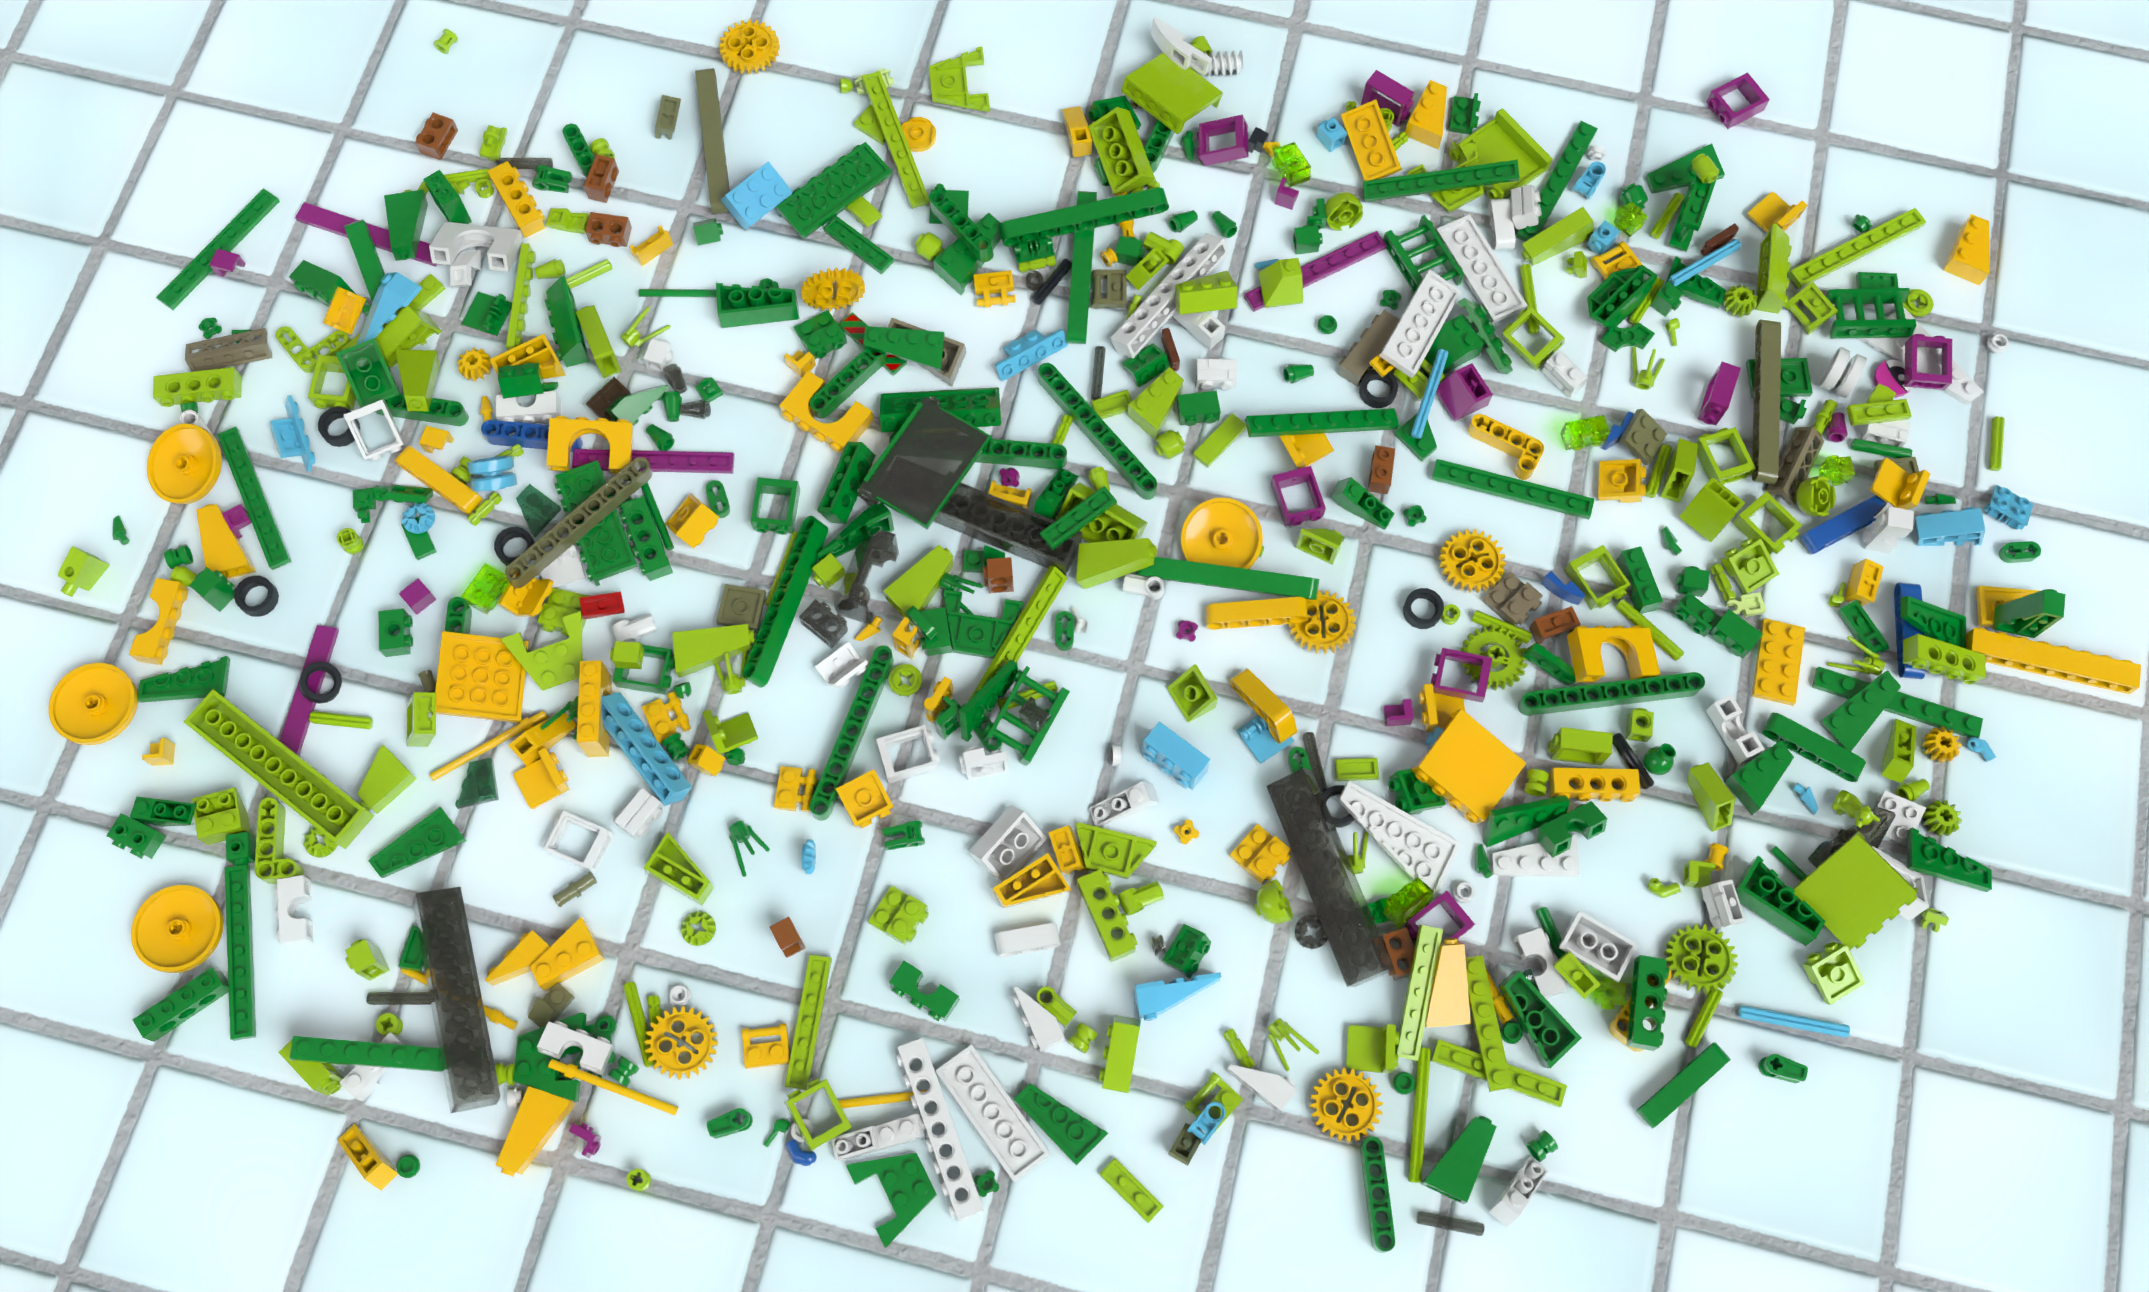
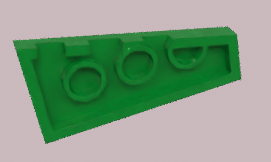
(1680, 172)
(1486, 333)
(1934, 621)
(1857, 714)
(1521, 818)
(419, 843)
(1944, 863)

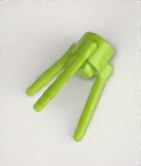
(631, 335)
(1645, 379)
(1869, 665)
(732, 684)
(1356, 862)
(1280, 1031)

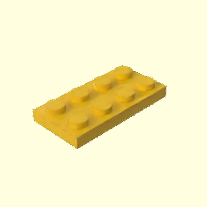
(1371, 141)
(1778, 662)

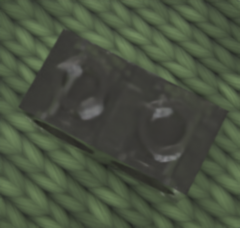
(820, 626)

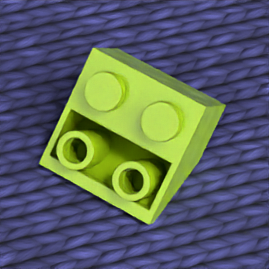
(220, 815)

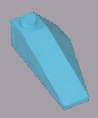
(390, 296)
(1157, 997)

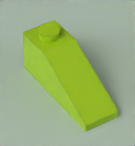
(1899, 751)

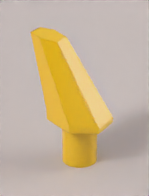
(485, 408)
(870, 629)

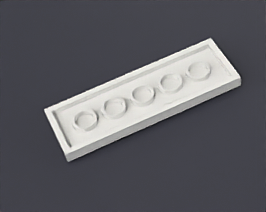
(1481, 269)
(1420, 323)
(992, 1113)

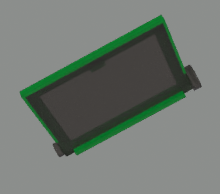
(924, 463)

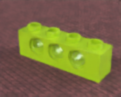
(206, 381)
(1944, 659)
(1115, 948)

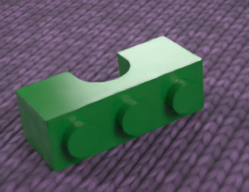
(1645, 590)
(1585, 819)
(939, 1003)

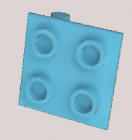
(2011, 505)
(1259, 740)

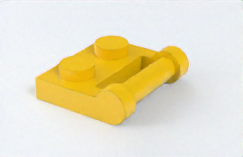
(1626, 261)
(935, 704)
(766, 1053)

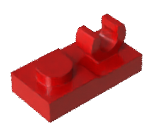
(601, 605)

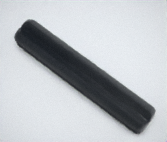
(1052, 281)
(1632, 760)

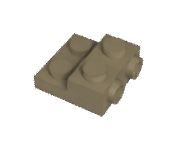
(1513, 599)

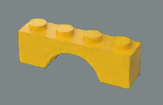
(153, 645)

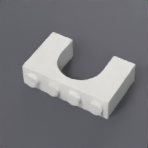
(454, 237)

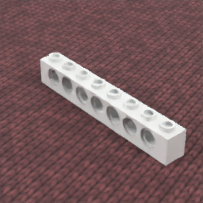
(1161, 302)
(918, 1051)

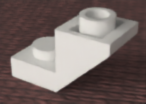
(463, 265)

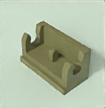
(667, 116)

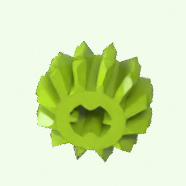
(1740, 300)
(1942, 818)

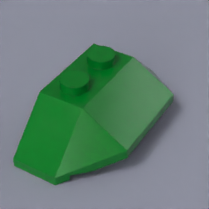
(1620, 295)

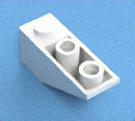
(1202, 326)
(1124, 804)
(1042, 1023)
(1518, 1192)

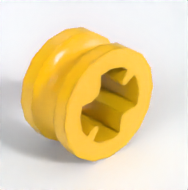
(1108, 257)

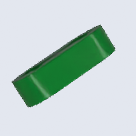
(721, 498)
(2020, 555)
(921, 623)
(1069, 631)
(979, 733)
(1293, 764)

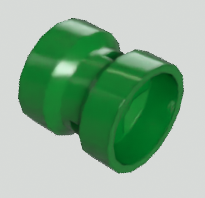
(178, 556)
(624, 1070)
(1541, 1146)

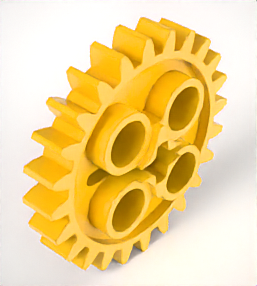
(749, 46)
(820, 288)
(1464, 545)
(1341, 621)
(669, 1060)
(1364, 1115)

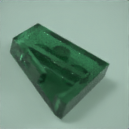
(537, 509)
(479, 784)

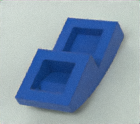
(1617, 431)
(1568, 592)

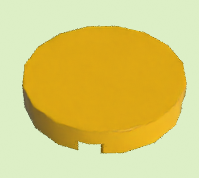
(919, 134)

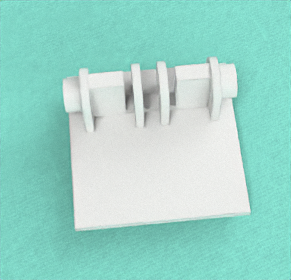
(565, 568)
(1907, 815)

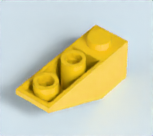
(1077, 131)
(535, 739)
(518, 960)

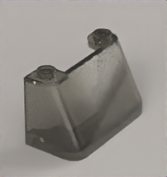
(853, 595)

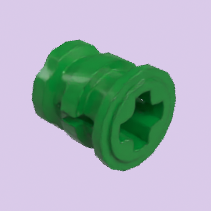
(676, 746)

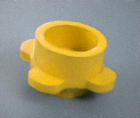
(1180, 830)

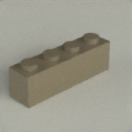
(1371, 344)

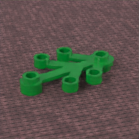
(597, 1030)

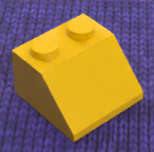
(692, 521)

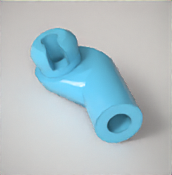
(1980, 746)

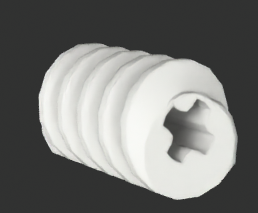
(1226, 62)

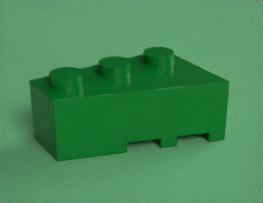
(317, 282)

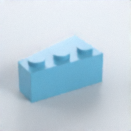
(1950, 527)

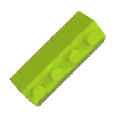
(1121, 151)
(1773, 271)
(1111, 525)

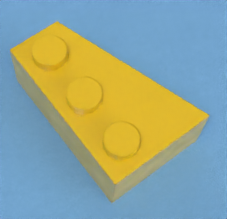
(1428, 116)
(1971, 251)
(533, 351)
(1032, 883)
(567, 956)

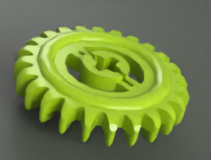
(1501, 643)

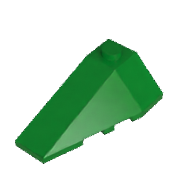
(866, 524)

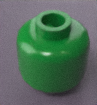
(1634, 194)

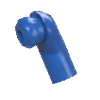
(799, 1156)

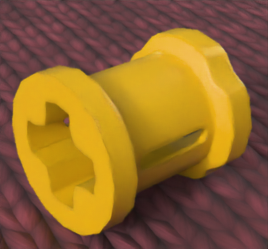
(1717, 855)

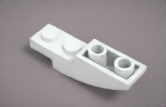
(1176, 49)
(877, 1137)

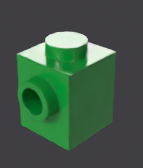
(707, 231)
(1307, 239)
(1129, 251)
(1667, 299)
(1693, 581)
(240, 848)

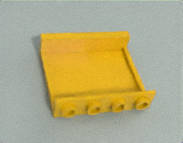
(1469, 767)

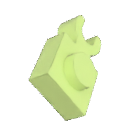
(1748, 604)

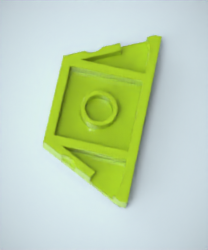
(1112, 851)

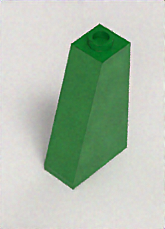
(405, 222)
(1460, 1164)

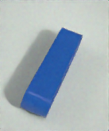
(521, 437)
(1841, 525)
(1905, 629)

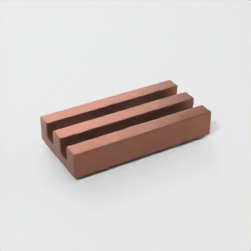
(1719, 239)
(1170, 349)

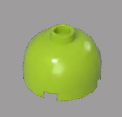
(1343, 210)
(1816, 496)
(1273, 904)

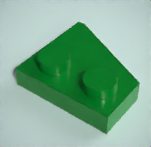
(1419, 447)

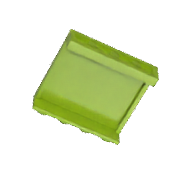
(1170, 92)
(1506, 141)
(1855, 891)

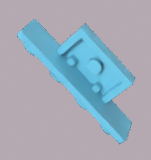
(1029, 351)
(290, 435)

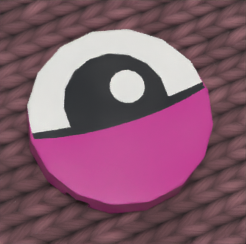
(1891, 374)

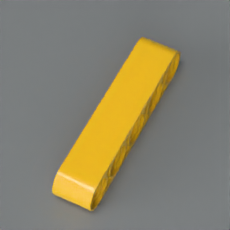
(438, 480)
(1256, 613)

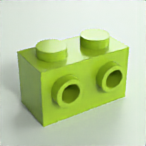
(366, 959)

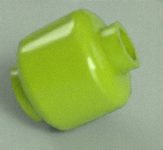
(929, 246)
(1170, 444)

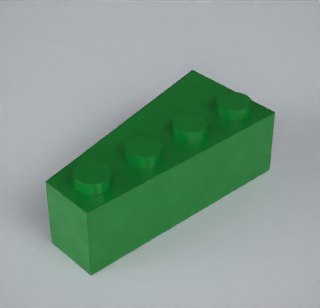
(957, 264)
(755, 305)
(1775, 902)
(1542, 1024)

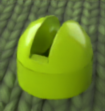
(845, 85)

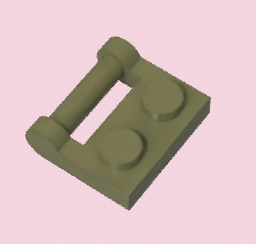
(1115, 289)

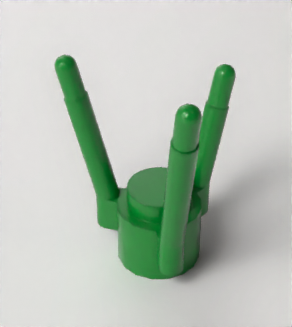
(954, 582)
(573, 710)
(740, 833)

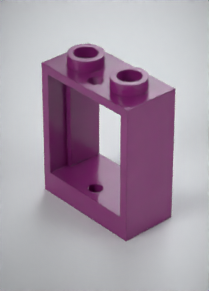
(1392, 89)
(1749, 89)
(1222, 126)
(1925, 380)
(1719, 393)
(1292, 478)
(1463, 657)
(1451, 907)

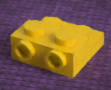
(1621, 480)
(865, 799)
(1261, 854)

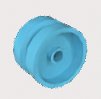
(492, 473)

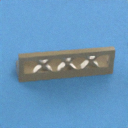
(228, 354)
(1794, 460)

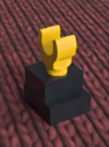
(1258, 142)

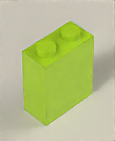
(1712, 509)

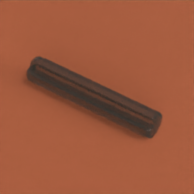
(526, 163)
(1098, 370)
(1314, 759)
(398, 998)
(1450, 1223)

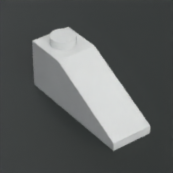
(1268, 1087)

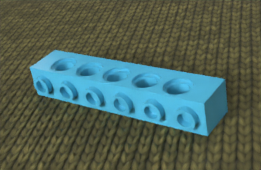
(643, 750)

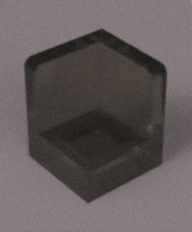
(1033, 716)

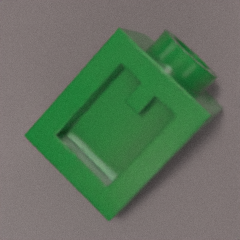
(1318, 215)
(1791, 411)

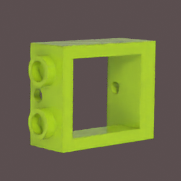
(1546, 352)
(330, 364)
(1709, 464)
(1750, 530)
(1611, 568)
(419, 726)
(1581, 746)
(319, 1076)
(827, 1135)

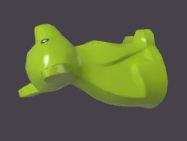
(1849, 804)

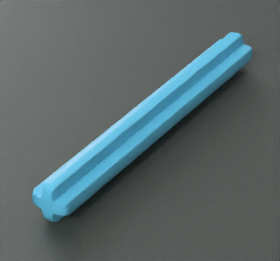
(1705, 262)
(1429, 393)
(1794, 1021)

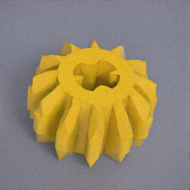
(474, 364)
(1933, 744)

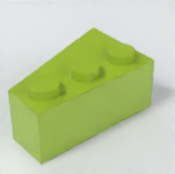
(1206, 294)
(406, 332)
(1156, 402)
(678, 871)
(1120, 1053)

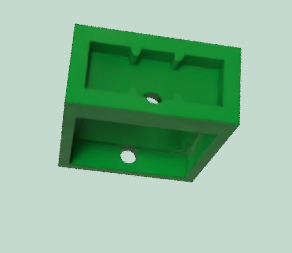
(446, 198)
(777, 487)
(621, 674)

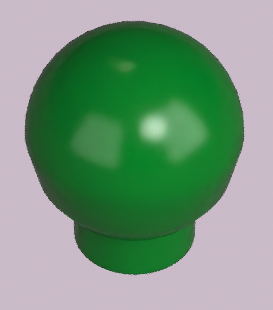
(1659, 759)

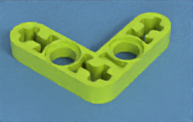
(308, 354)

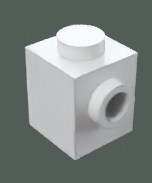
(658, 355)

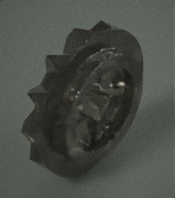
(1301, 929)

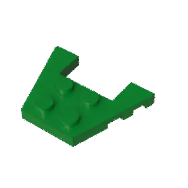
(976, 633)
(532, 1066)
(905, 1186)

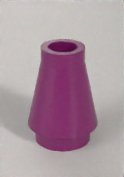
(1837, 429)

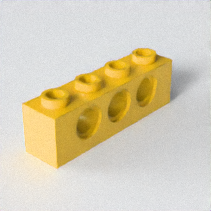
(529, 222)
(1626, 779)

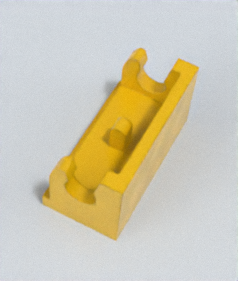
(652, 246)
(344, 310)
(1012, 495)
(1863, 582)
(903, 638)
(1066, 850)

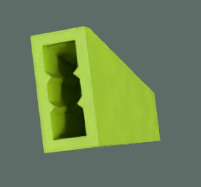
(1558, 237)
(598, 341)
(418, 377)
(1112, 559)
(920, 582)
(708, 646)

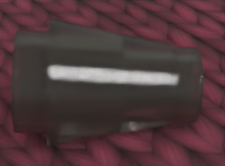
(675, 378)
(696, 409)

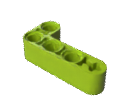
(272, 814)

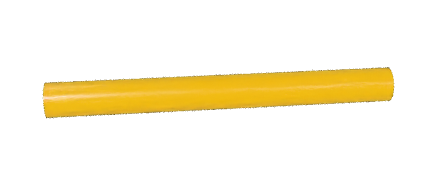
(878, 1099)

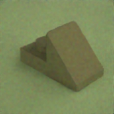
(550, 1006)
(1185, 1146)

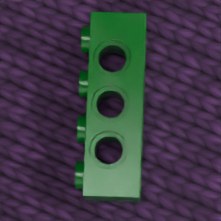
(845, 482)
(633, 511)
(182, 1004)
(1637, 1035)

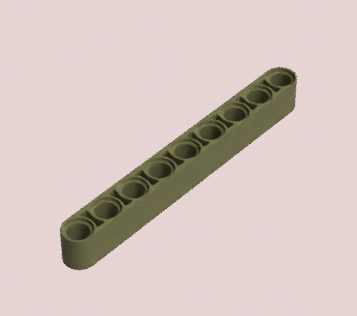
(712, 138)
(1766, 401)
(577, 531)

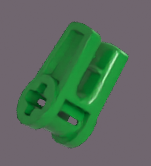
(552, 179)
(907, 830)
(1783, 1069)
(727, 1125)

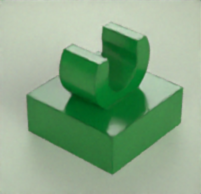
(709, 389)

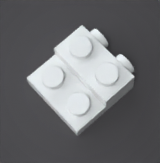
(977, 765)

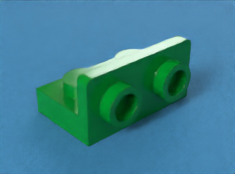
(1464, 114)
(1146, 364)
(1696, 614)
(949, 718)
(1187, 950)

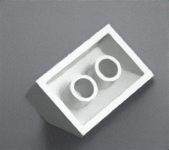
(1007, 844)
(1915, 880)
(1598, 945)

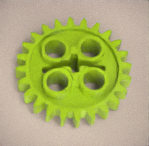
(1721, 963)

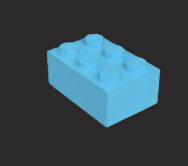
(756, 196)
(1175, 756)

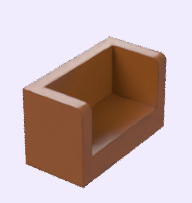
(1554, 624)
(787, 937)

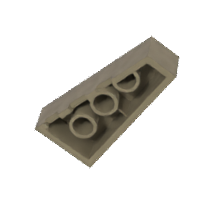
(953, 354)

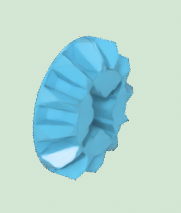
(425, 522)
(809, 856)

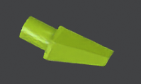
(459, 187)
(1134, 305)

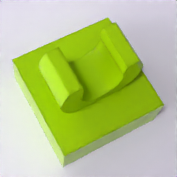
(1579, 264)
(1935, 916)

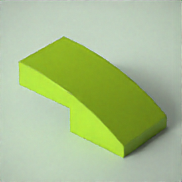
(864, 212)
(566, 221)

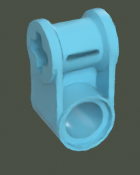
(1589, 181)
(1206, 1122)

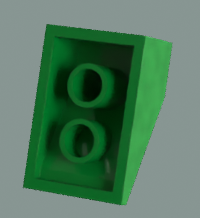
(1459, 341)
(368, 372)

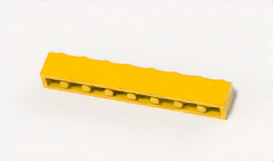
(2055, 661)

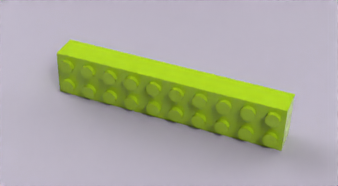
(279, 769)

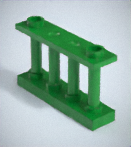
(1691, 213)
(1403, 257)
(1865, 328)
(1026, 751)

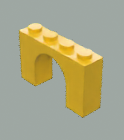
(797, 409)
(565, 431)
(1633, 642)
(593, 685)

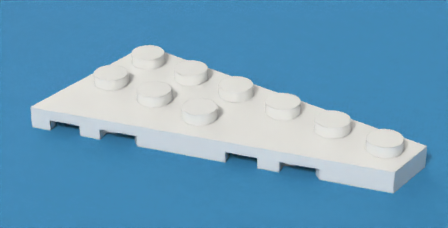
(1928, 362)
(1408, 841)

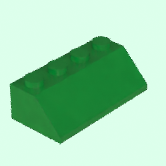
(566, 323)

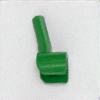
(780, 1125)

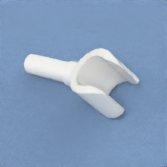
(1081, 624)

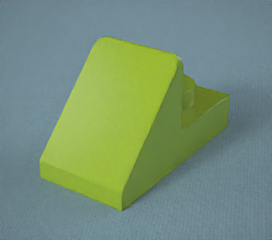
(1576, 974)

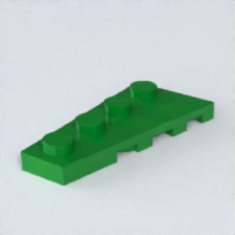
(907, 344)
(186, 682)
(986, 699)
(1067, 1129)

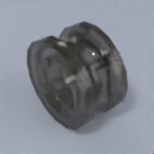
(1034, 286)
(1158, 945)

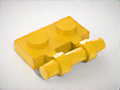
(992, 283)
(659, 719)
(788, 789)

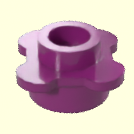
(1013, 474)
(1191, 626)

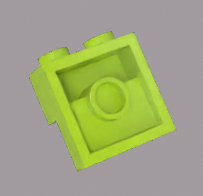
(1750, 565)
(559, 605)
(899, 915)
(1833, 972)

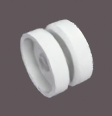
(1843, 372)

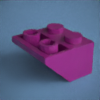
(1464, 392)

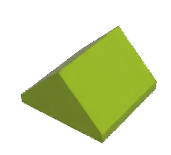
(1193, 694)

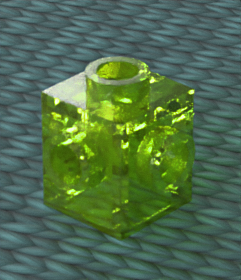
(1630, 219)
(1837, 469)
(1616, 990)

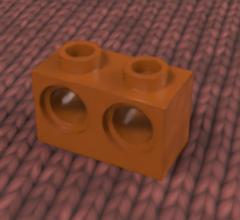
(436, 136)
(601, 178)
(609, 226)
(1381, 469)
(999, 575)
(1404, 953)

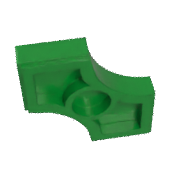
(1635, 336)

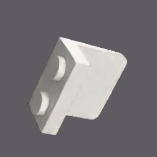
(840, 666)

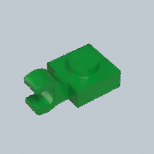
(363, 503)

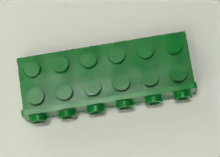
(833, 190)
(974, 406)
(606, 544)

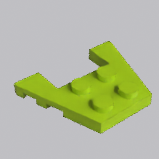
(950, 82)
(1454, 199)
(555, 662)

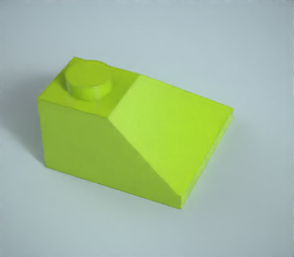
(1282, 283)
(1320, 543)

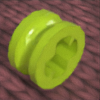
(486, 193)
(1450, 621)

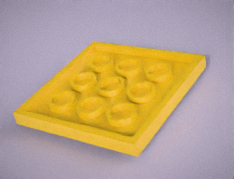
(478, 678)

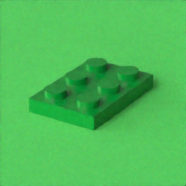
(1793, 378)

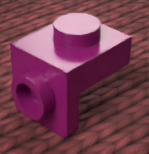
(585, 1132)

